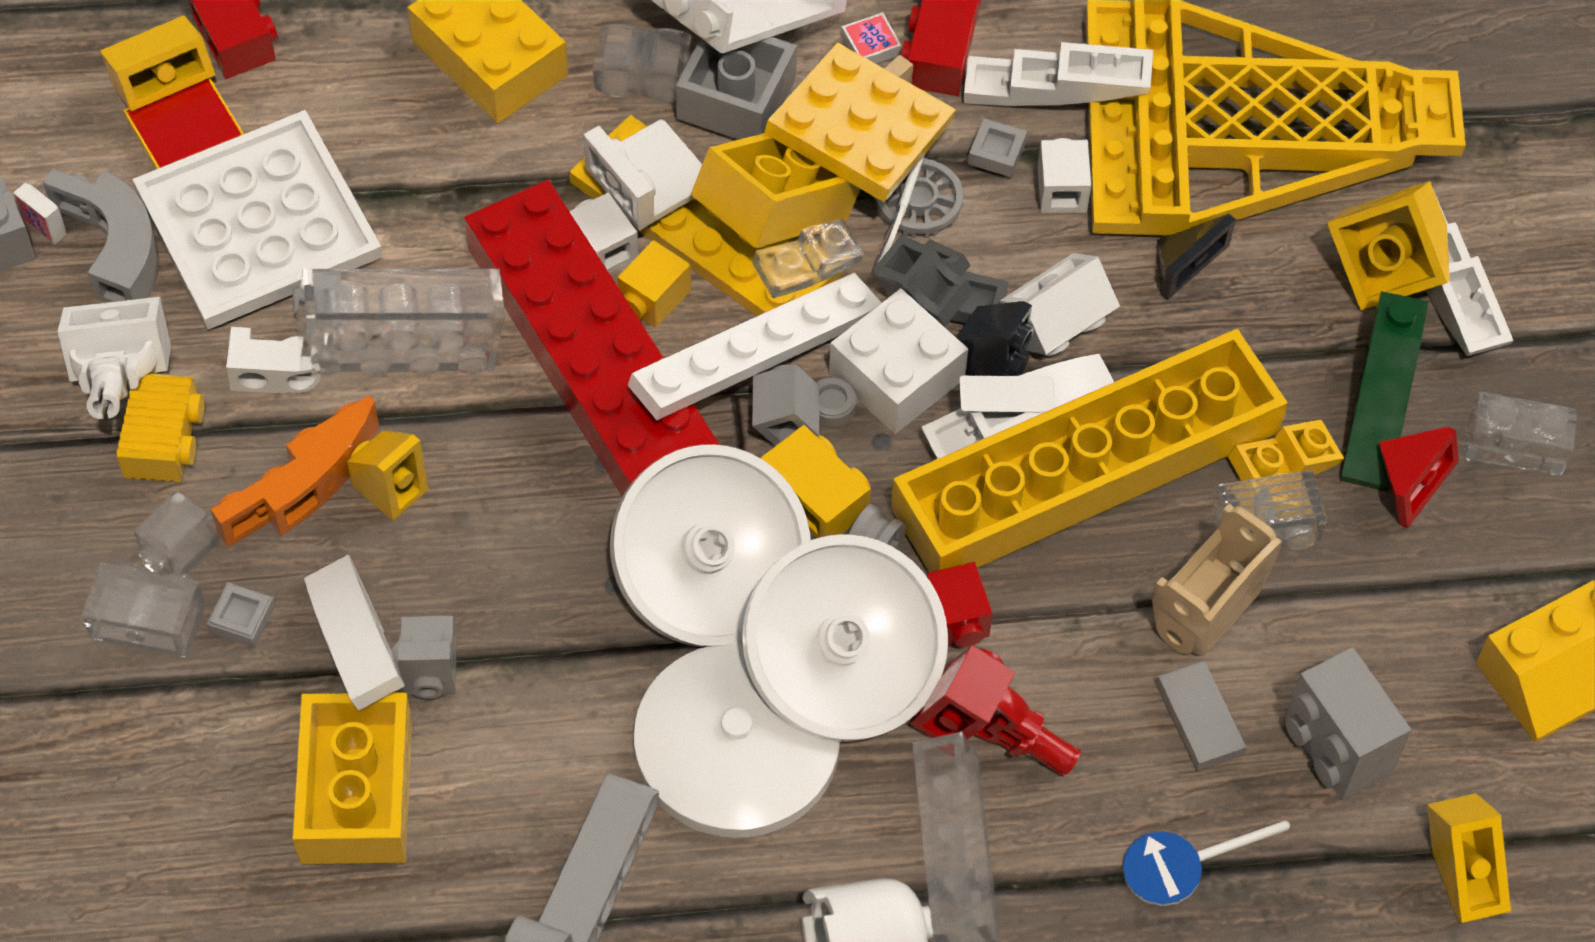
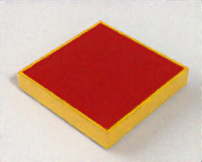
(183, 124)

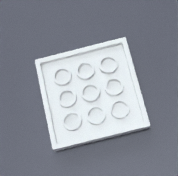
(256, 216)

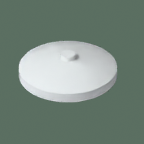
(700, 538)
(845, 638)
(723, 752)

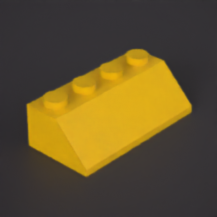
(1546, 663)

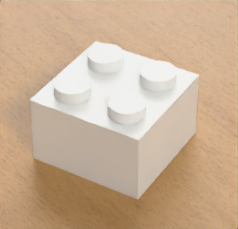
(898, 360)

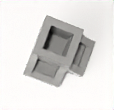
(427, 656)

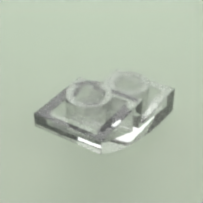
(816, 256)

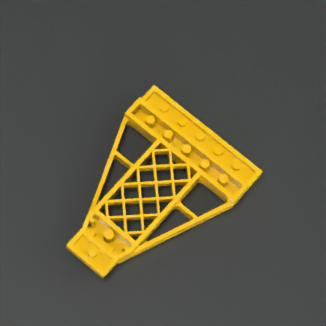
(1142, 140)

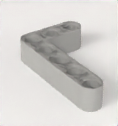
(594, 866)

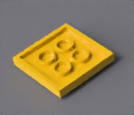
(860, 121)

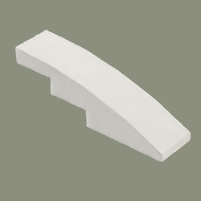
(1049, 78)
(1468, 300)
(353, 633)

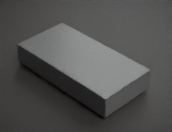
(1201, 715)

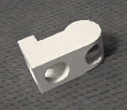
(265, 365)

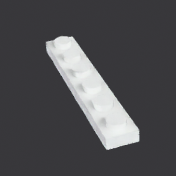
(752, 346)

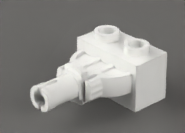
(112, 345)

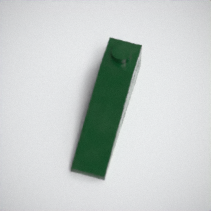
(1383, 387)

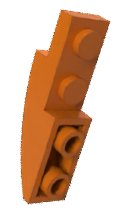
(303, 485)

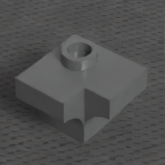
(927, 274)

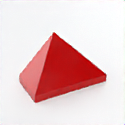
(1417, 468)

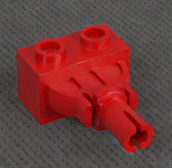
(978, 701)

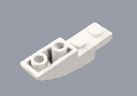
(963, 428)

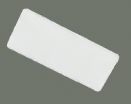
(1007, 393)

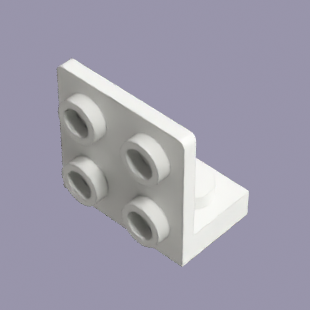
(643, 173)

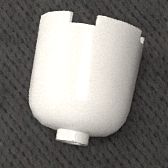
(866, 913)

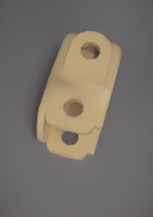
(1215, 583)

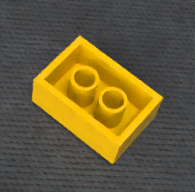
(490, 50)
(769, 190)
(352, 780)

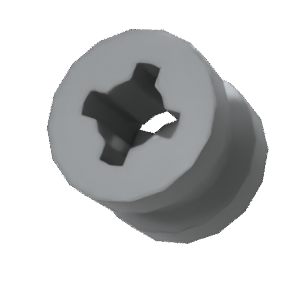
(875, 526)

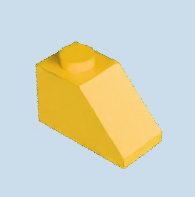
(389, 471)
(1470, 856)

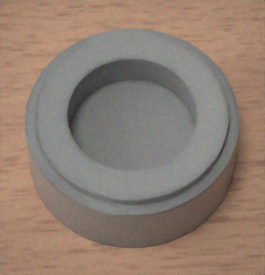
(836, 401)

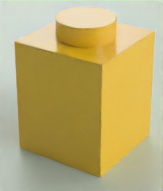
(655, 283)

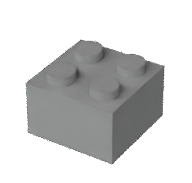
(737, 88)
(1346, 724)

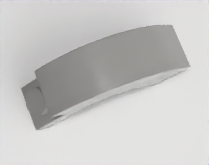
(130, 257)

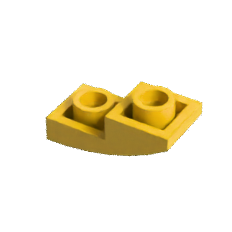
(1292, 450)

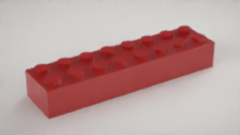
(579, 329)

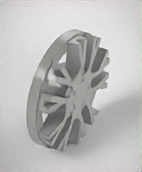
(927, 201)

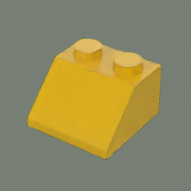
(1393, 244)

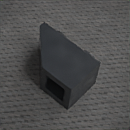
(997, 339)

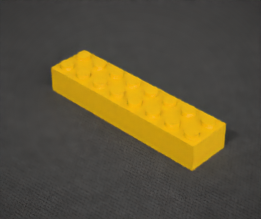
(1088, 454)

